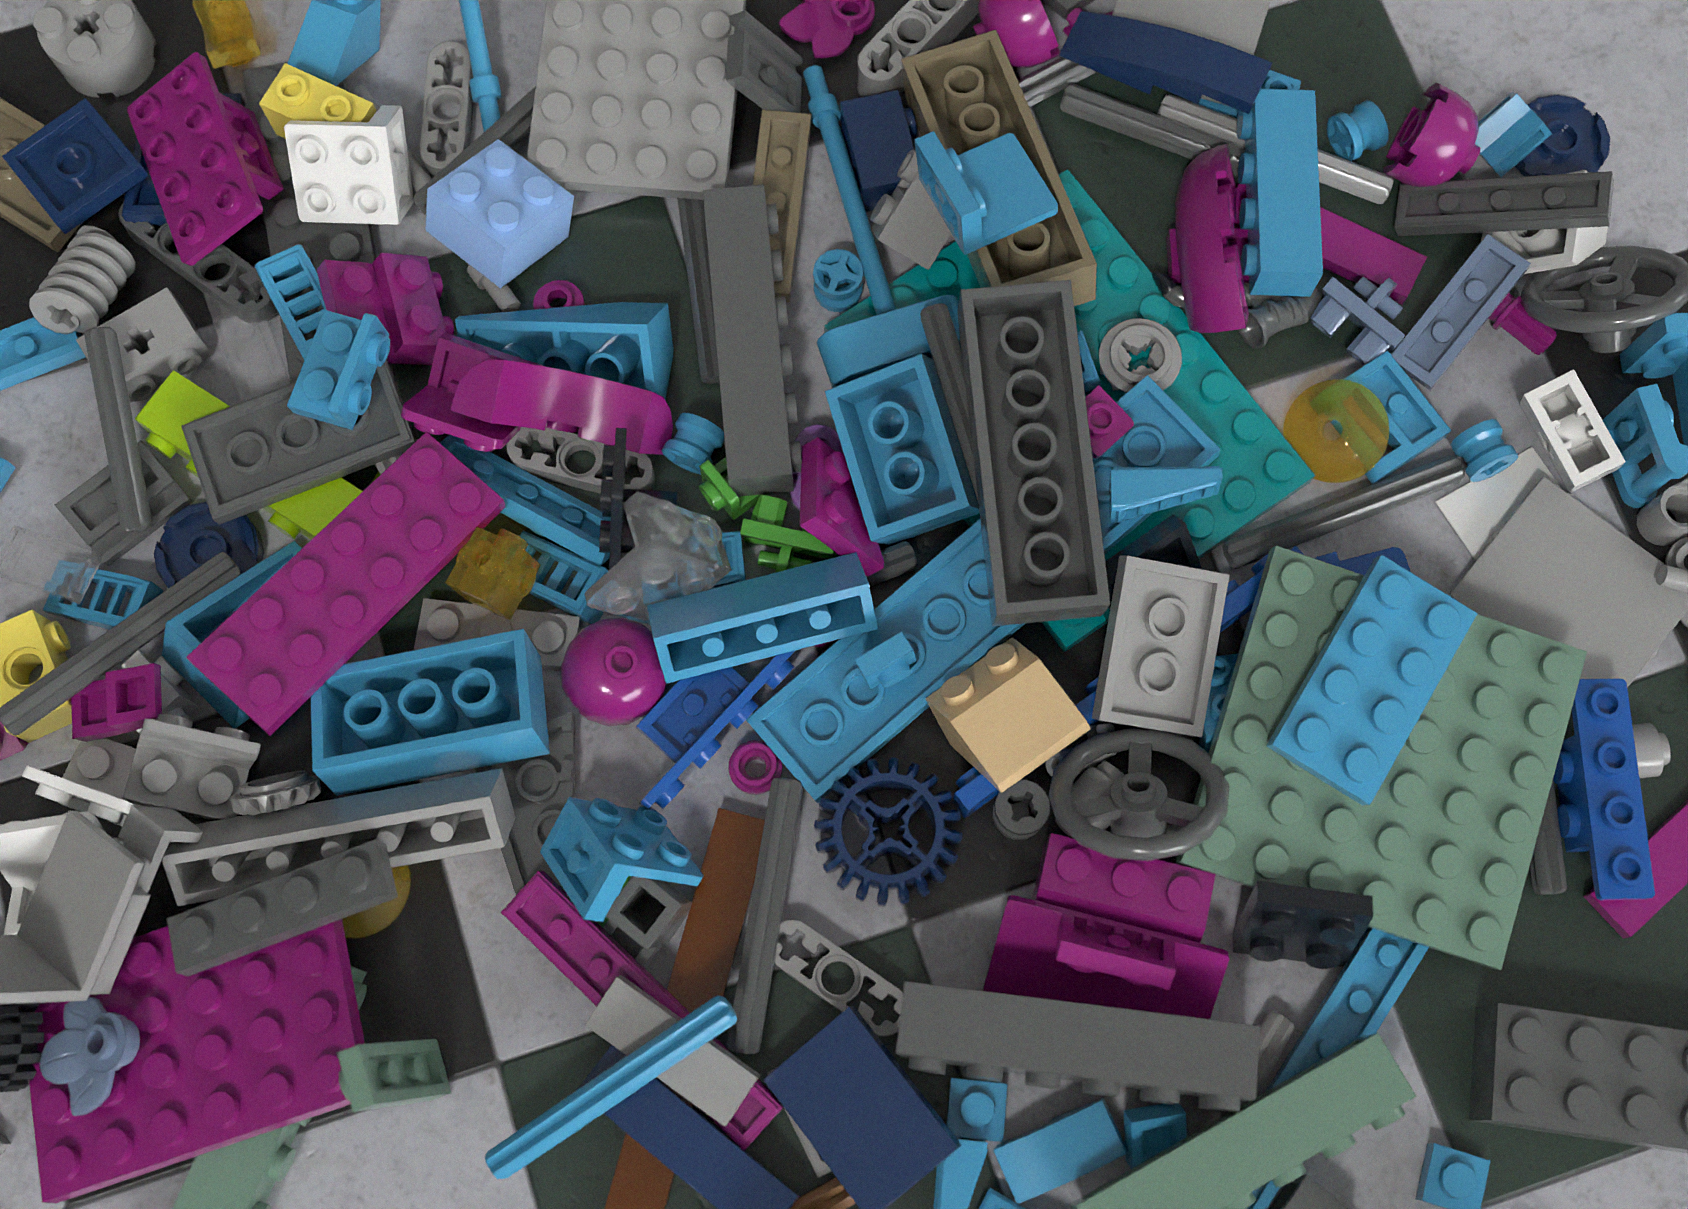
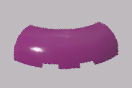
(1207, 265)
(563, 401)

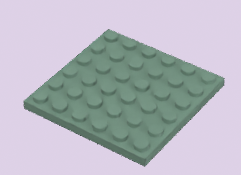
(1459, 806)

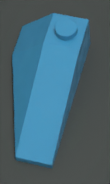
(606, 340)

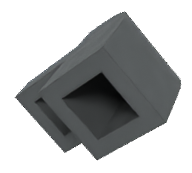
(646, 917)

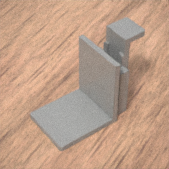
(87, 906)

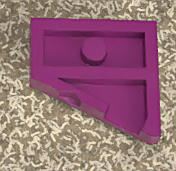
(831, 506)

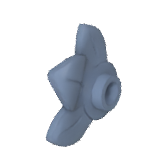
(89, 1053)

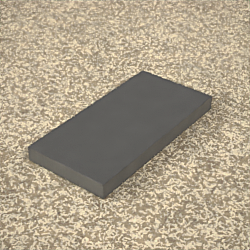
(268, 453)

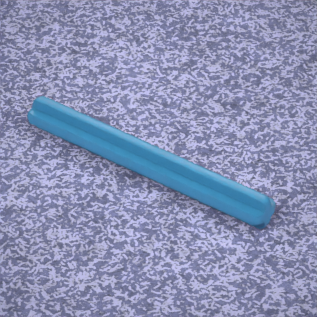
(610, 1087)

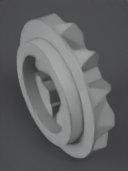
(1135, 337)
(275, 793)

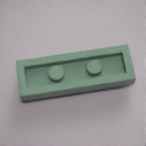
(392, 1074)

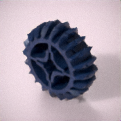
(907, 850)

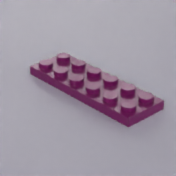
(346, 583)

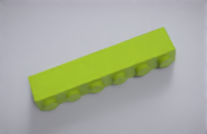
(182, 402)

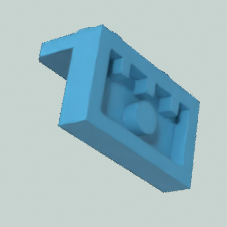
(340, 369)

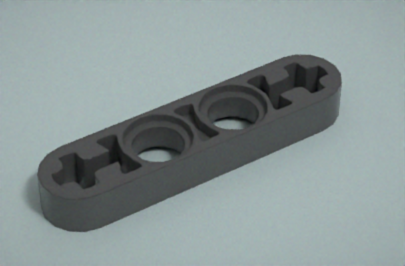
(158, 245)

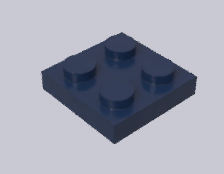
(75, 166)

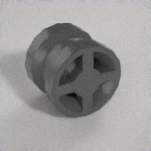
(1015, 818)

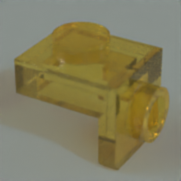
(228, 31)

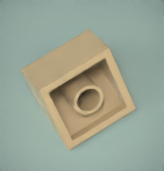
(1006, 714)

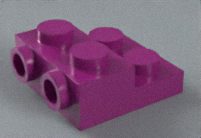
(399, 293)

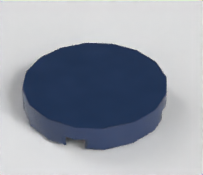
(1576, 142)
(195, 538)

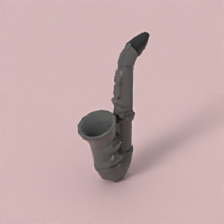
(1267, 312)

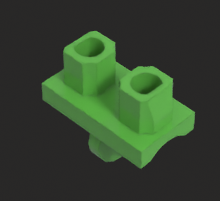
(768, 530)

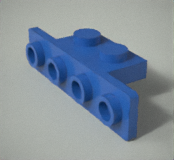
(695, 713)
(1603, 794)

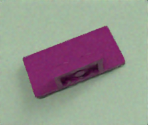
(202, 158)
(1101, 962)

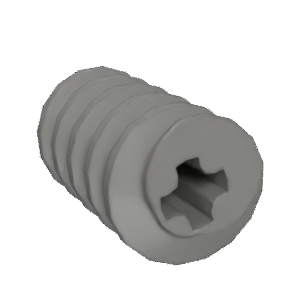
(82, 282)

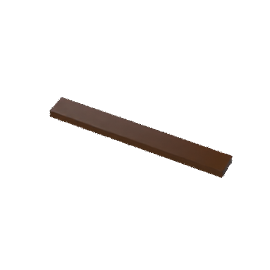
(697, 976)

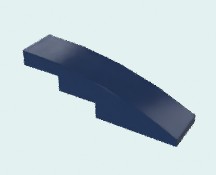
(1165, 57)
(694, 1146)

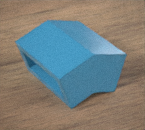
(1509, 133)

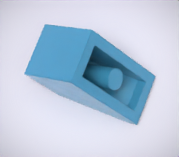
(337, 38)

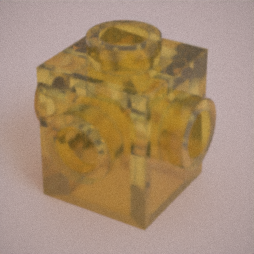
(494, 571)

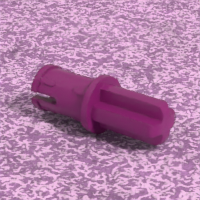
(1516, 321)

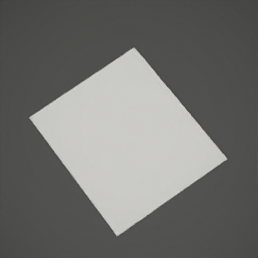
(1487, 505)

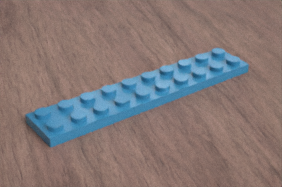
(830, 714)

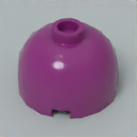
(1021, 29)
(1435, 140)
(613, 672)

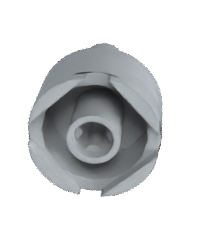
(97, 44)

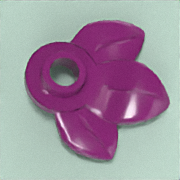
(827, 25)

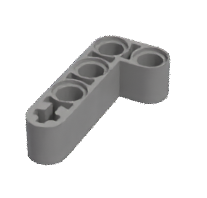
(918, 21)

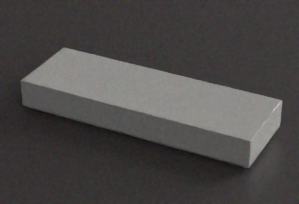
(706, 1077)

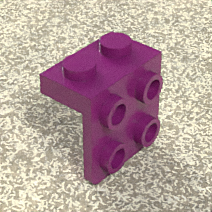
(432, 405)

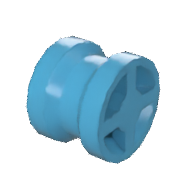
(1357, 131)
(834, 269)
(693, 442)
(1484, 450)

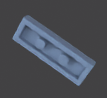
(1459, 311)

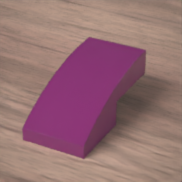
(117, 703)

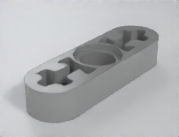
(437, 92)
(541, 464)
(811, 942)

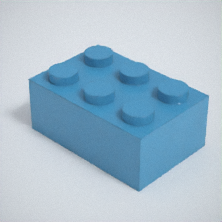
(902, 451)

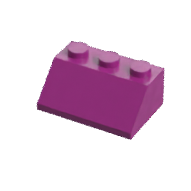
(1127, 891)

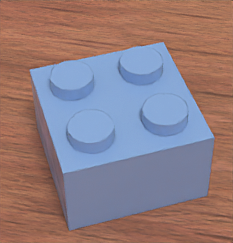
(498, 213)

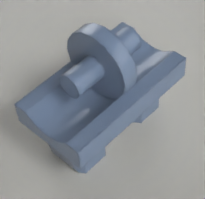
(1342, 304)

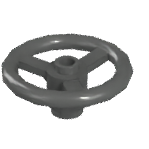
(1607, 303)
(1138, 799)

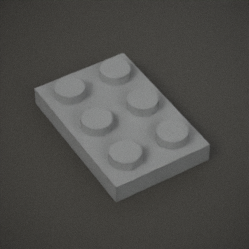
(1160, 646)

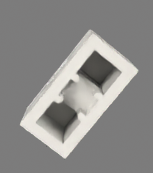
(1571, 431)

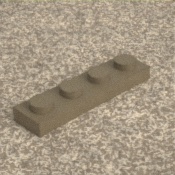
(782, 170)

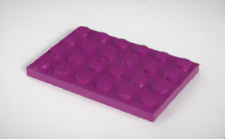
(213, 1063)

